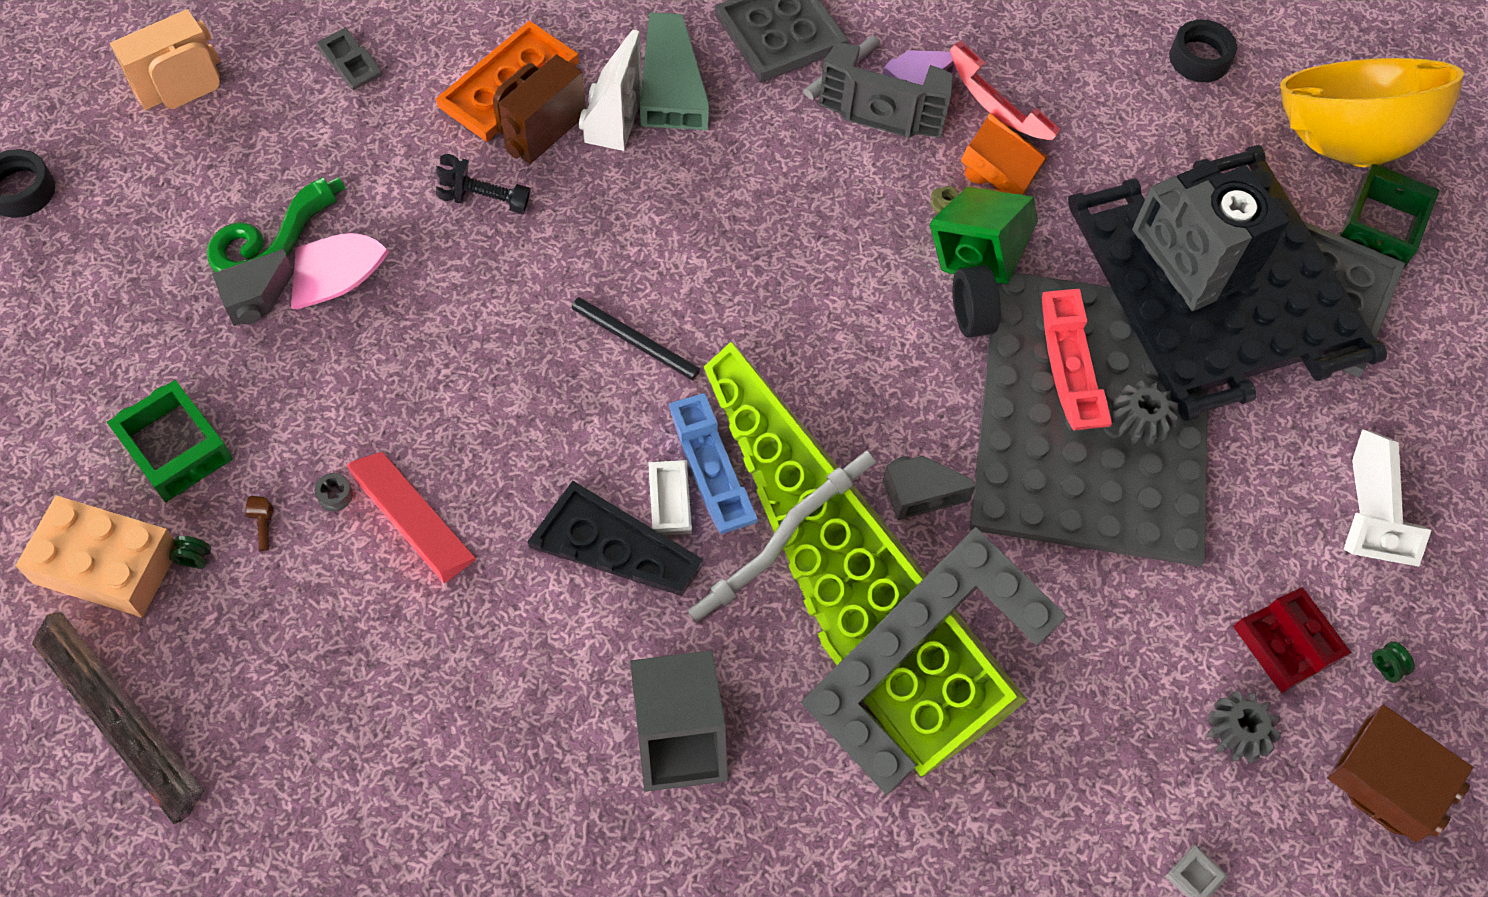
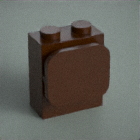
(538, 107)
(1401, 775)

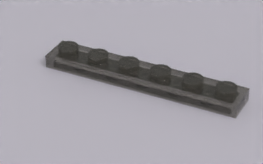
(118, 717)

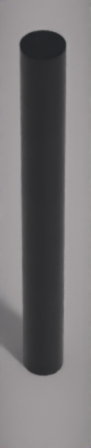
(635, 338)

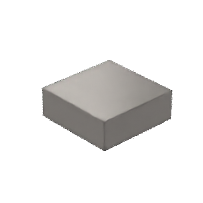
(1196, 874)

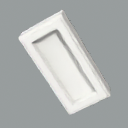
(670, 497)

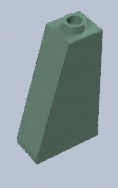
(671, 78)

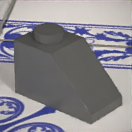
(253, 286)
(924, 486)

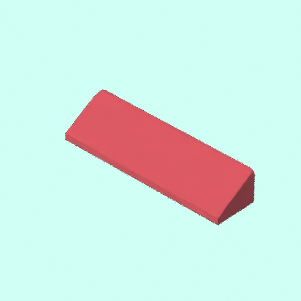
(411, 515)

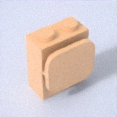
(169, 61)

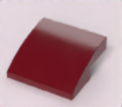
(1292, 639)

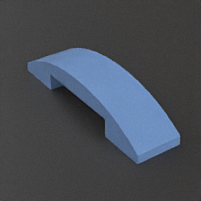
(710, 464)

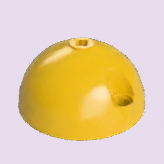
(1371, 107)

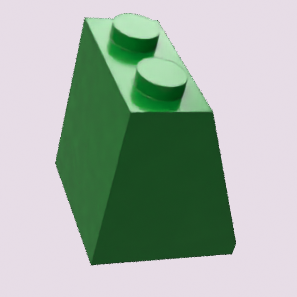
(984, 230)

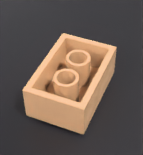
(98, 556)

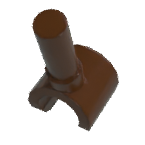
(261, 509)

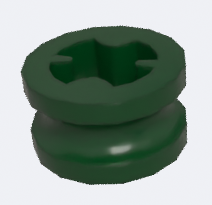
(190, 552)
(1393, 661)

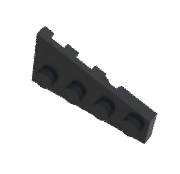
(610, 540)

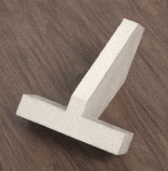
(1379, 526)

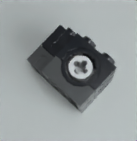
(1210, 231)

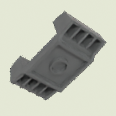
(883, 100)

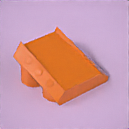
(1002, 158)

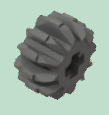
(1144, 413)
(1227, 727)

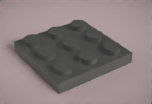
(779, 33)

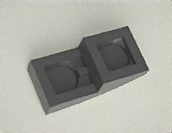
(349, 59)

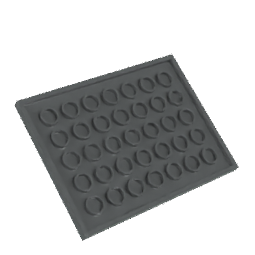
(1084, 484)

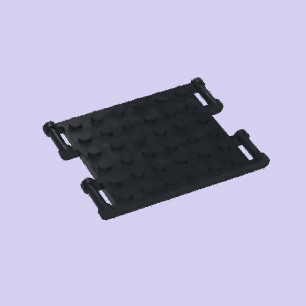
(1282, 319)

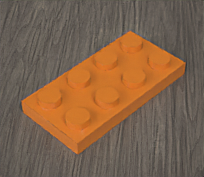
(472, 95)

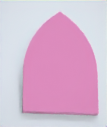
(333, 267)

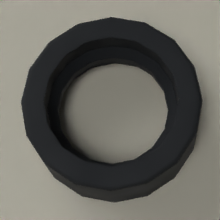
(1197, 68)
(36, 195)
(976, 301)

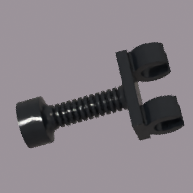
(460, 182)

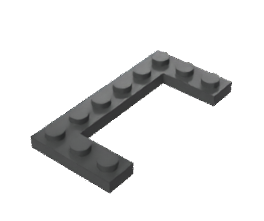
(967, 567)

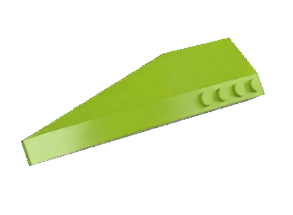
(857, 574)

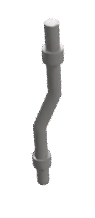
(838, 482)

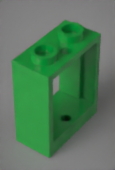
(184, 469)

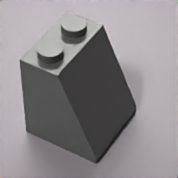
(679, 721)

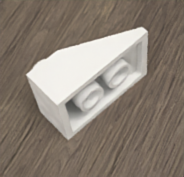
(614, 98)

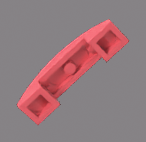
(968, 65)
(1071, 360)

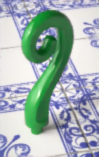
(304, 205)

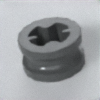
(325, 483)

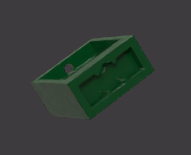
(1415, 200)

